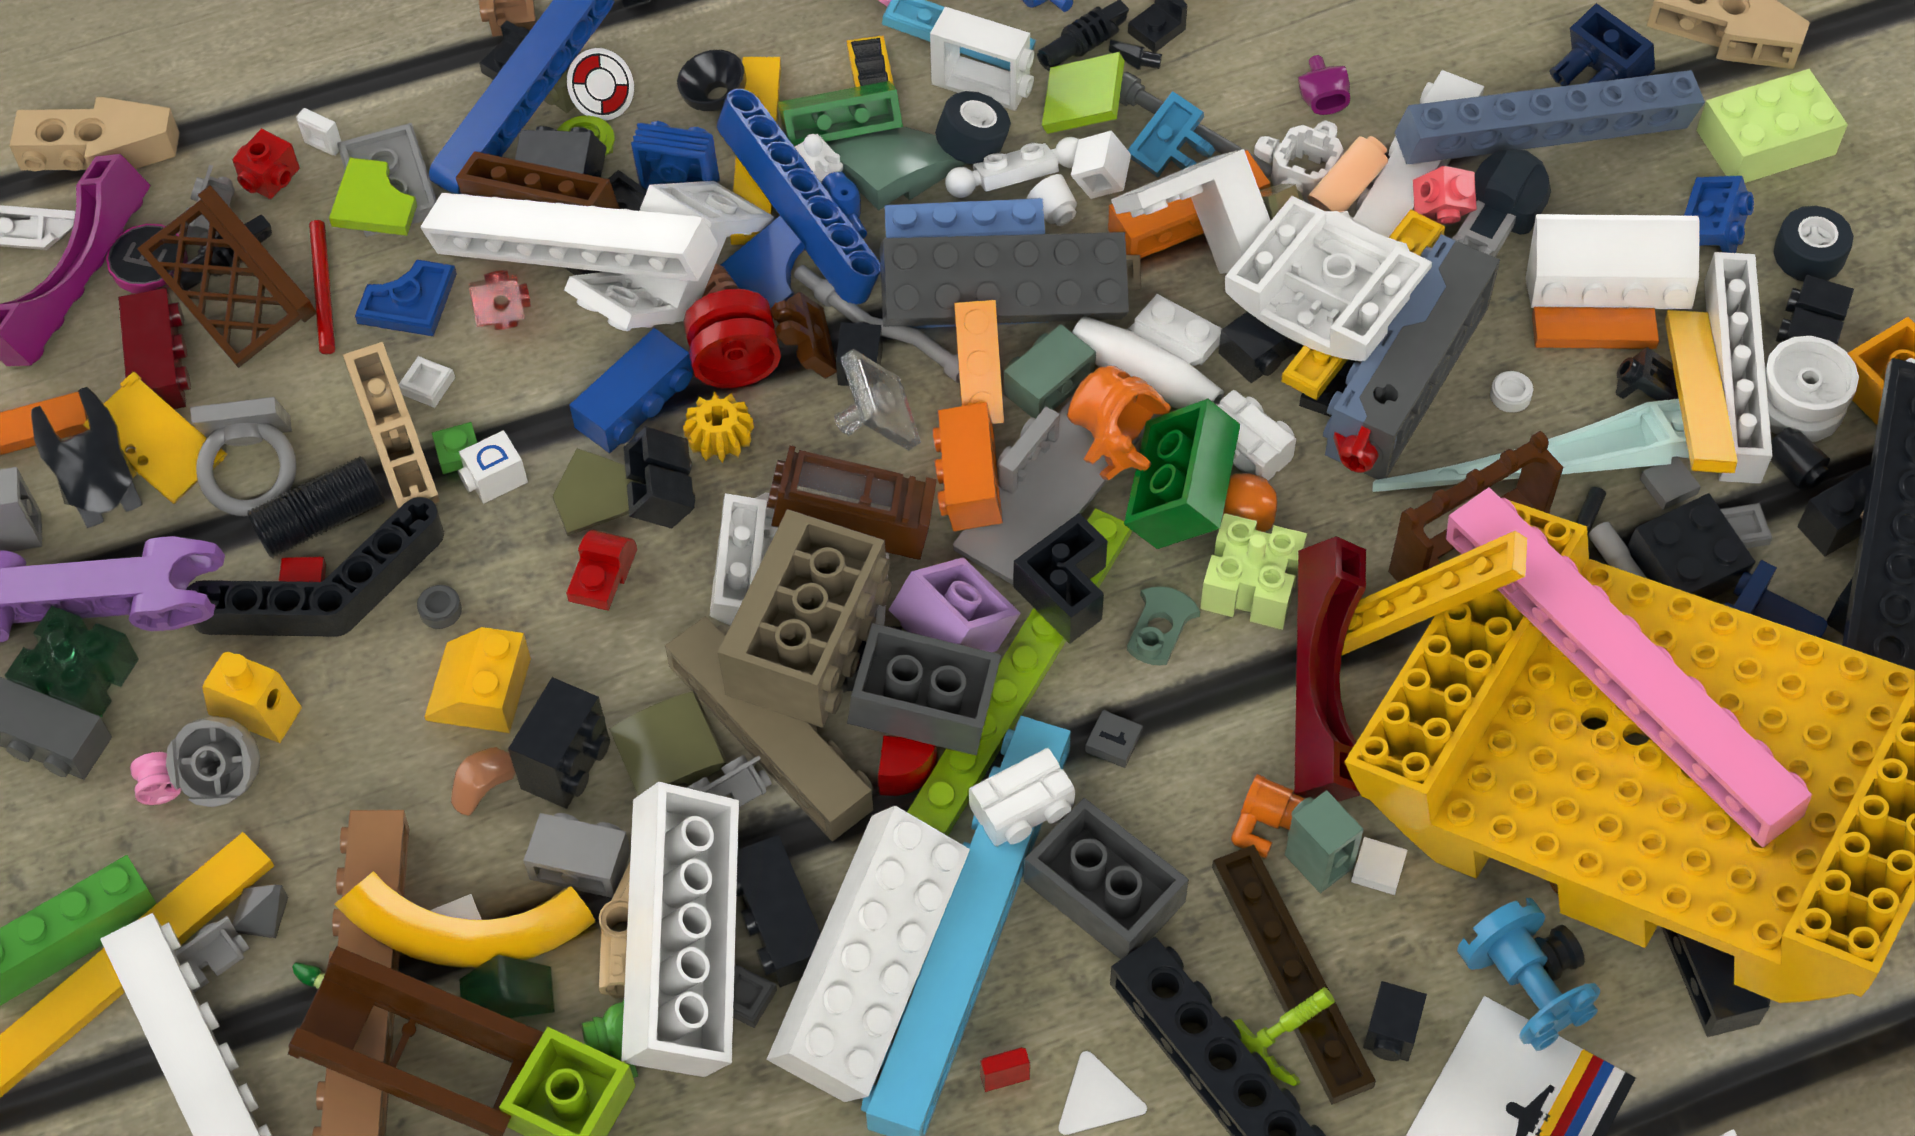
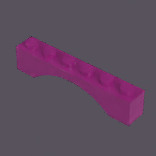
(104, 203)

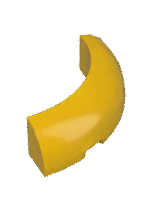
(461, 941)

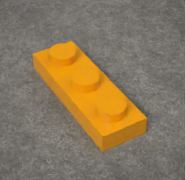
(979, 356)

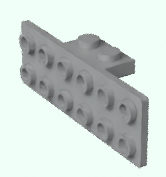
(1040, 490)

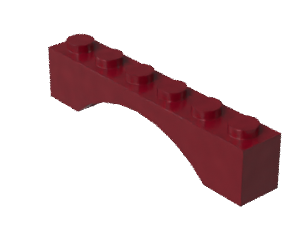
(1328, 593)

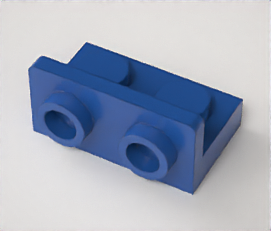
(1722, 210)

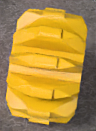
(718, 427)

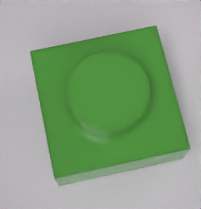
(449, 443)

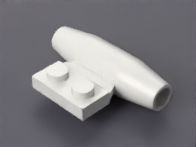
(1159, 350)

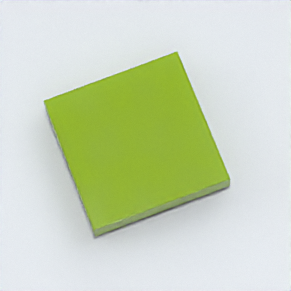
(1083, 93)

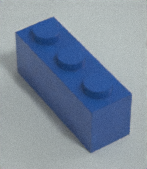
(632, 390)

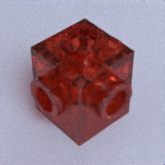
(490, 312)

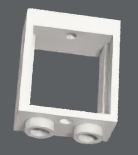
(961, 74)

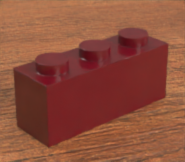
(154, 344)

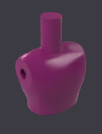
(1325, 87)

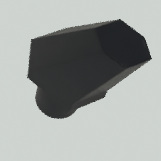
(1136, 55)

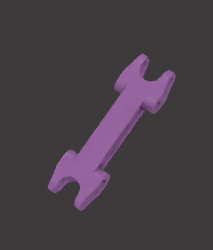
(143, 587)

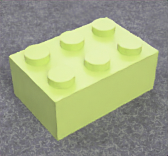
(1771, 126)

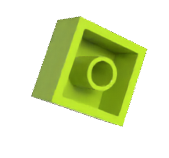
(567, 1090)

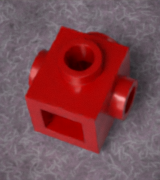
(265, 164)

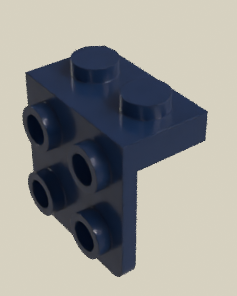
(1759, 601)

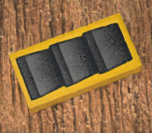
(869, 61)

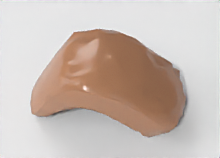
(478, 775)

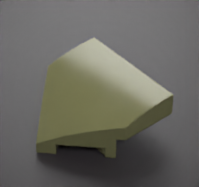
(591, 492)

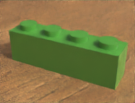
(70, 926)

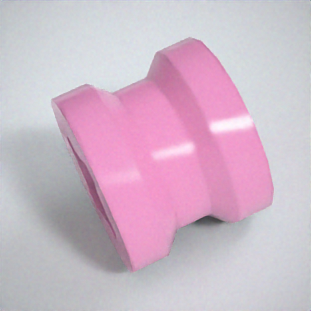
(152, 779)

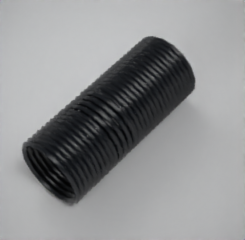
(326, 503)

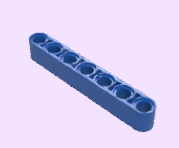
(520, 86)
(798, 196)

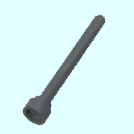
(1134, 93)

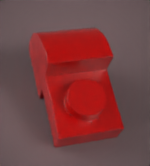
(601, 567)
(904, 765)

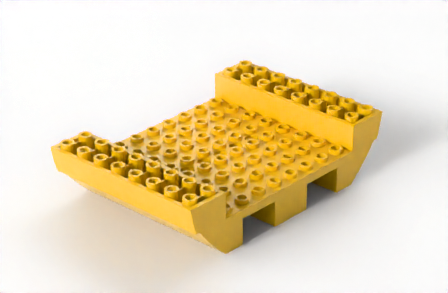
(1492, 760)

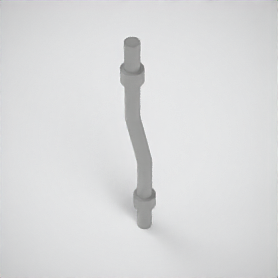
(826, 294)

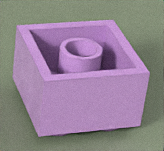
(954, 606)

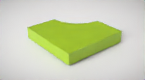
(370, 201)

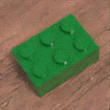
(1187, 476)

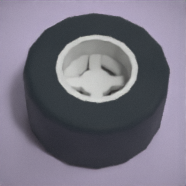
(972, 127)
(1813, 243)

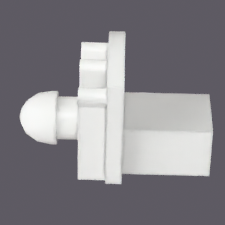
(819, 156)

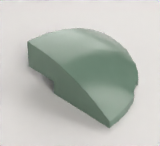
(893, 163)

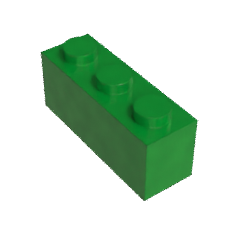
(841, 113)

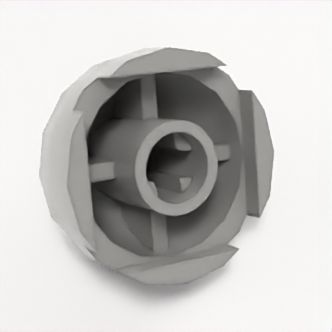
(213, 760)

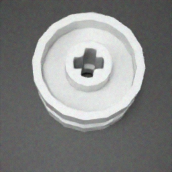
(1809, 386)

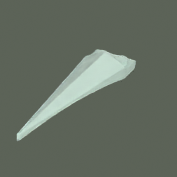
(1630, 439)

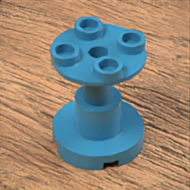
(1508, 942)

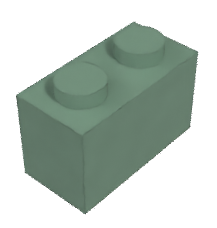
(1048, 371)
(1323, 840)

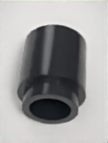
(1799, 458)

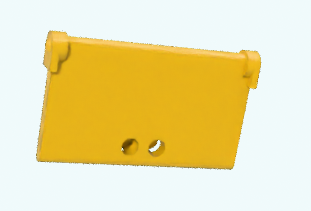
(156, 435)

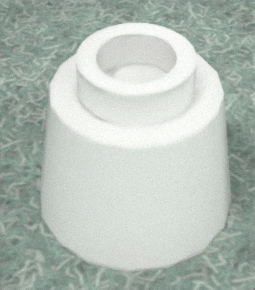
(1057, 199)

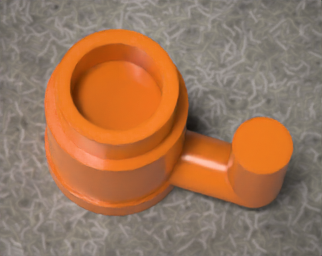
(1268, 804)

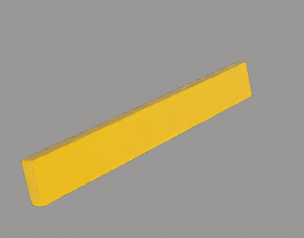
(96, 983)

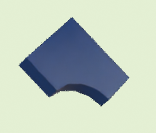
(767, 262)
(411, 302)

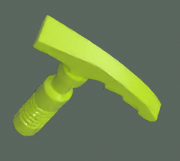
(1287, 1023)

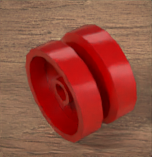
(731, 338)

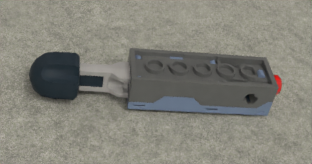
(1427, 336)

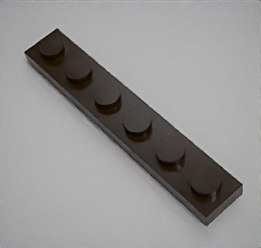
(1292, 972)

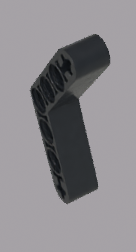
(411, 530)

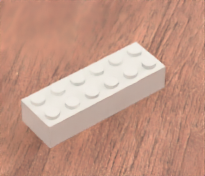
(681, 931)
(869, 955)

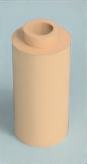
(1350, 175)

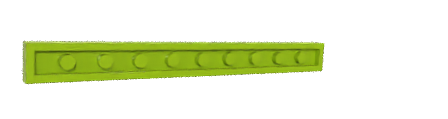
(1016, 682)

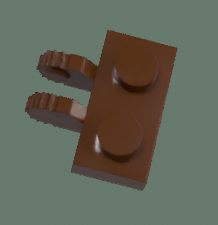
(805, 324)

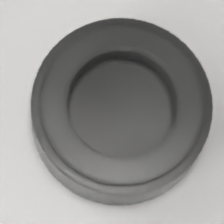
(439, 606)

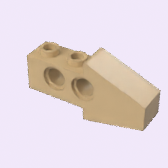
(1742, 29)
(76, 136)
(390, 424)

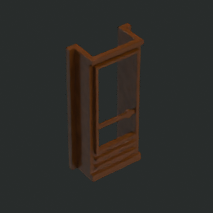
(344, 1004)

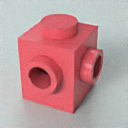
(1445, 194)

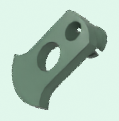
(1166, 604)

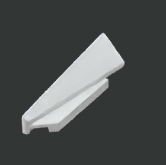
(33, 226)

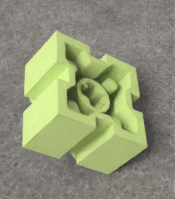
(1252, 571)

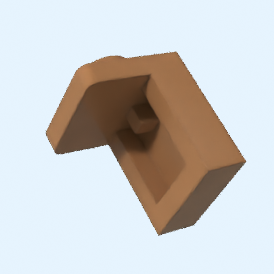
(515, 11)

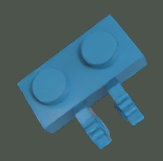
(1167, 133)

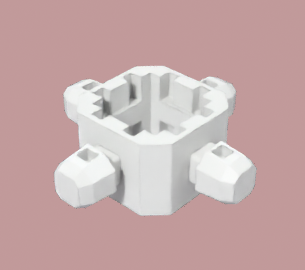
(1317, 143)

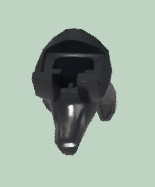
(90, 465)

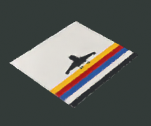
(1512, 1090)

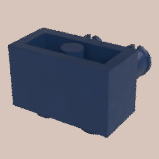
(1606, 46)

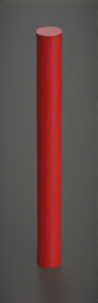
(322, 287)

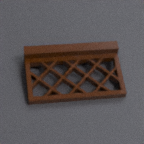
(252, 254)

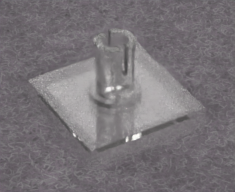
(878, 402)

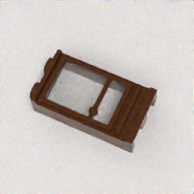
(855, 498)

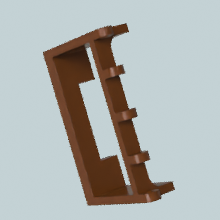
(1535, 488)

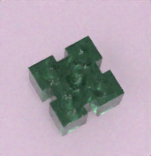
(74, 661)

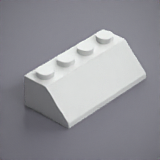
(1614, 261)

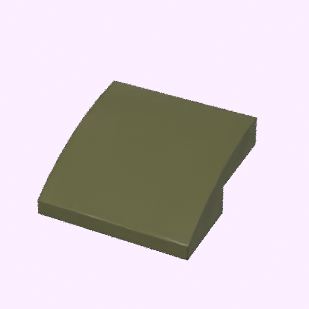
(668, 743)

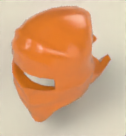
(1114, 416)

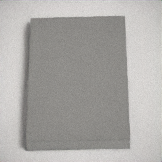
(406, 165)

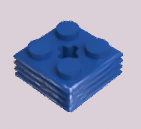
(673, 154)

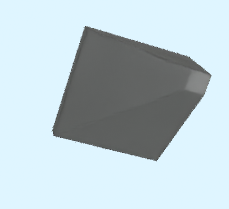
(260, 910)

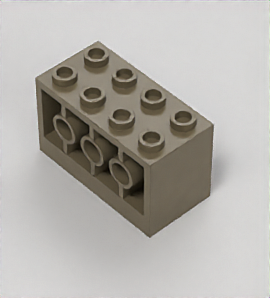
(805, 618)

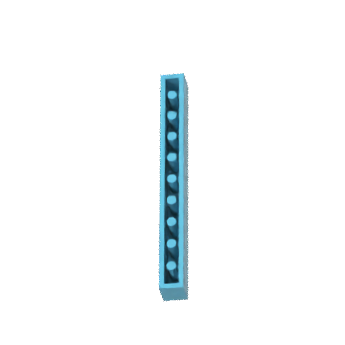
(956, 961)

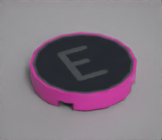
(130, 268)

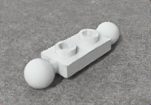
(1011, 168)

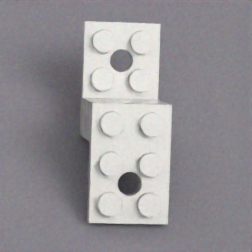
(1222, 196)
(651, 301)

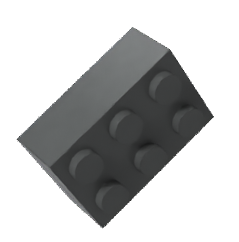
(923, 689)
(1105, 879)

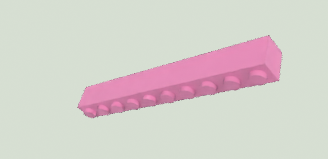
(1639, 676)

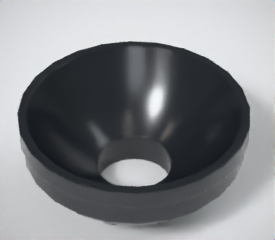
(707, 72)

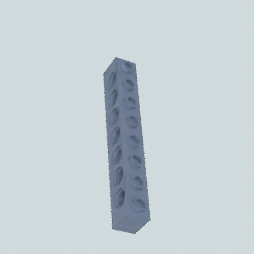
(1548, 116)

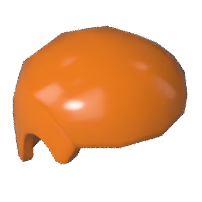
(1252, 499)

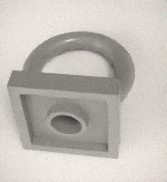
(243, 425)

